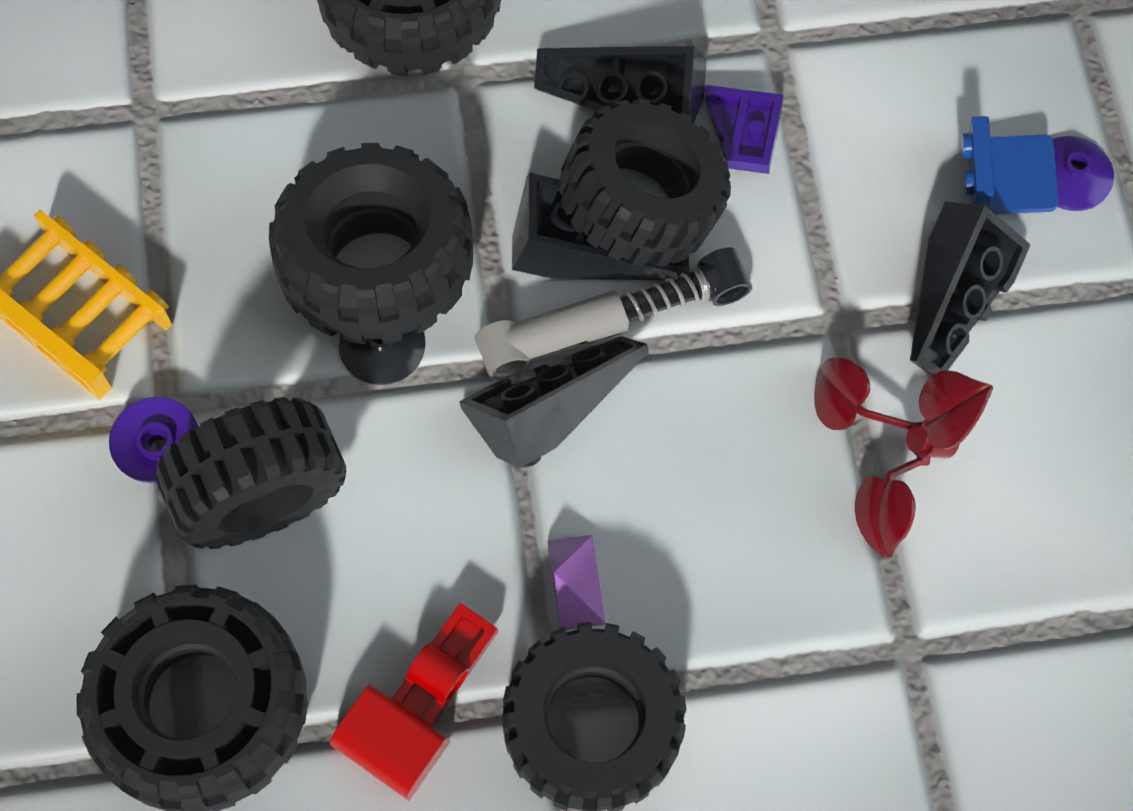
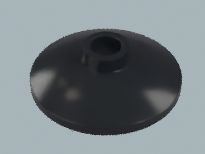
(383, 362)

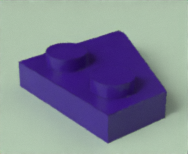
(745, 125)

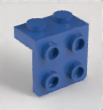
(1009, 171)

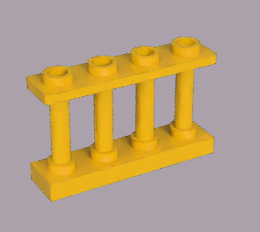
(58, 342)

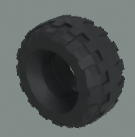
(409, 32)
(363, 195)
(236, 754)

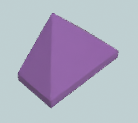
(576, 581)

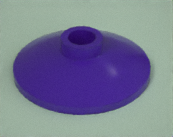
(1086, 187)
(141, 426)

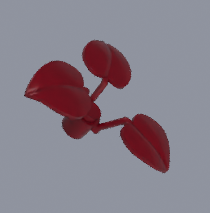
(950, 410)

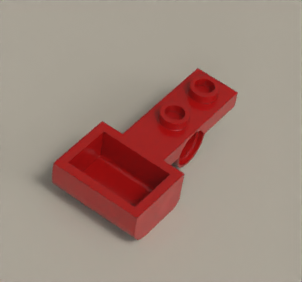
(397, 735)

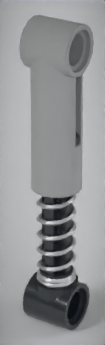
(511, 346)

